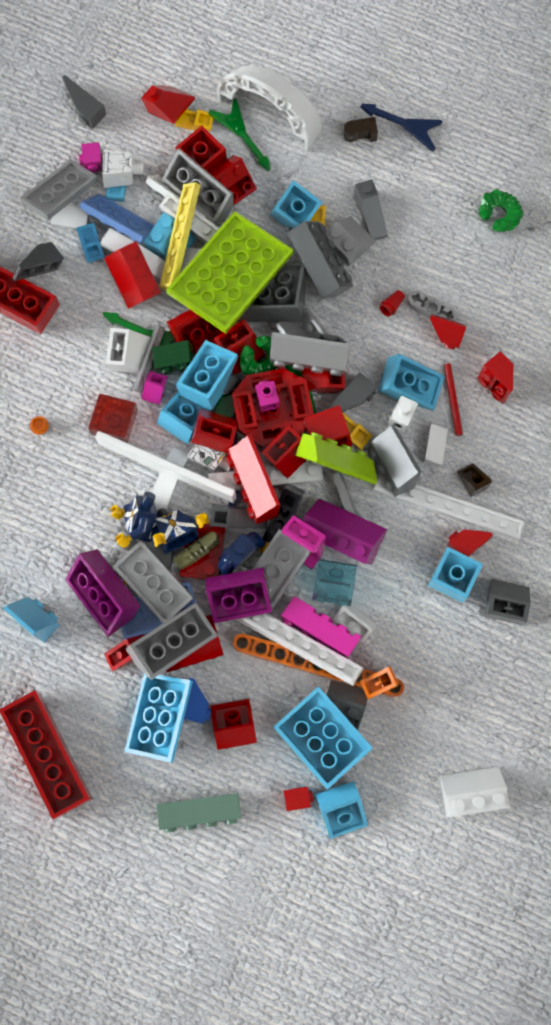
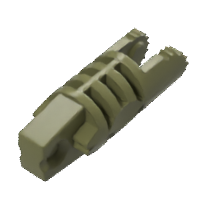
(196, 550)

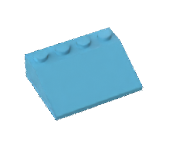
(158, 717)
(323, 737)

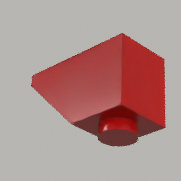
(448, 331)
(468, 541)
(118, 656)

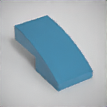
(90, 242)

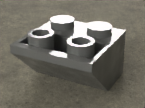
(508, 602)
(349, 701)

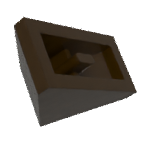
(474, 479)

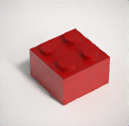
(203, 149)

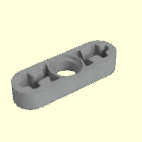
(429, 300)

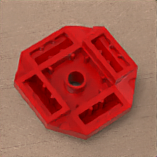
(293, 406)

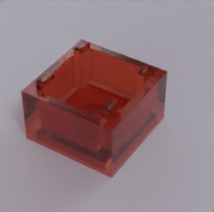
(113, 417)

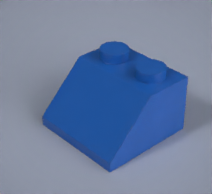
(197, 706)

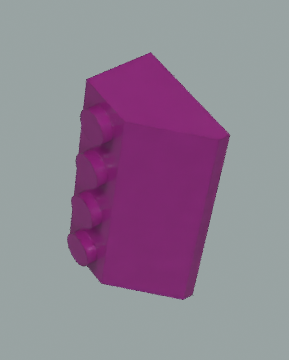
(346, 531)
(102, 591)

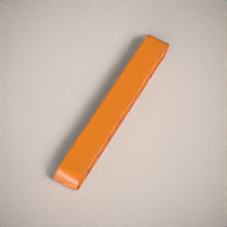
(288, 661)

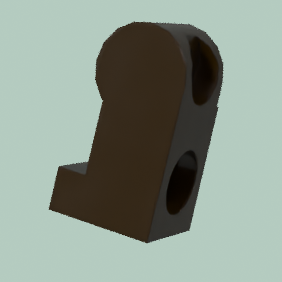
(361, 129)

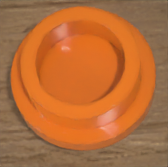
(39, 425)

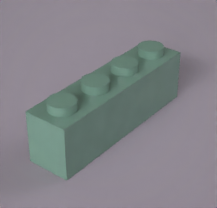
(199, 811)

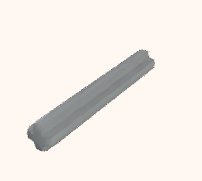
(147, 362)

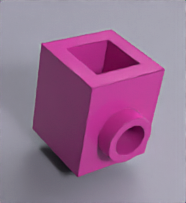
(91, 157)
(154, 387)
(267, 395)

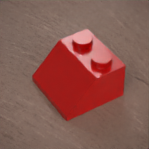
(233, 724)

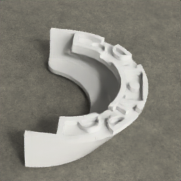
(280, 92)

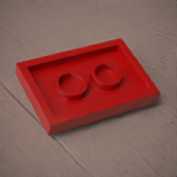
(207, 565)

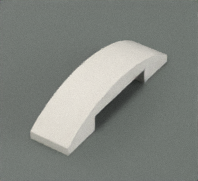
(165, 483)

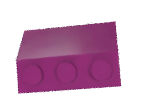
(238, 595)

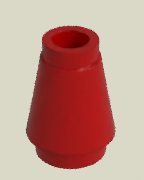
(391, 304)

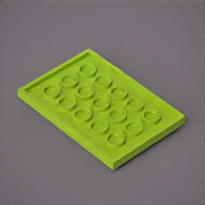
(230, 272)

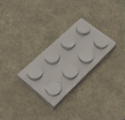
(59, 189)
(281, 564)
(153, 582)

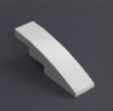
(115, 241)

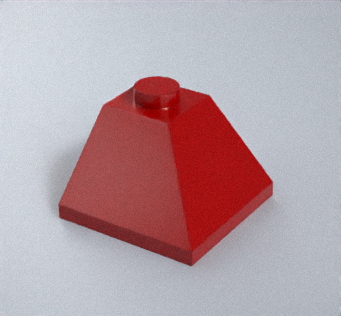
(166, 102)

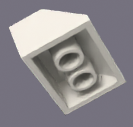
(474, 792)

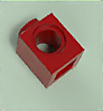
(298, 798)

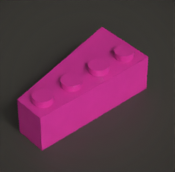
(319, 627)

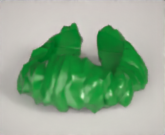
(508, 203)
(247, 360)

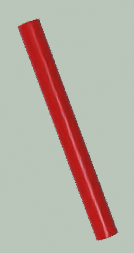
(453, 399)

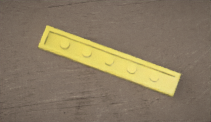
(180, 234)

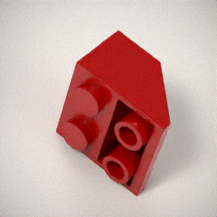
(234, 177)
(236, 339)
(498, 377)
(323, 382)
(330, 425)
(214, 431)
(282, 451)

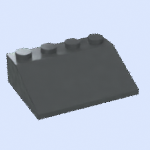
(282, 298)

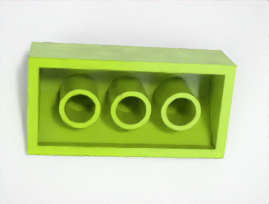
(337, 458)

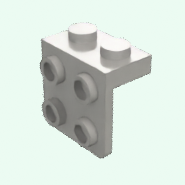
(306, 328)

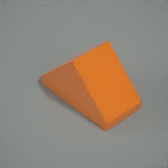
(379, 682)

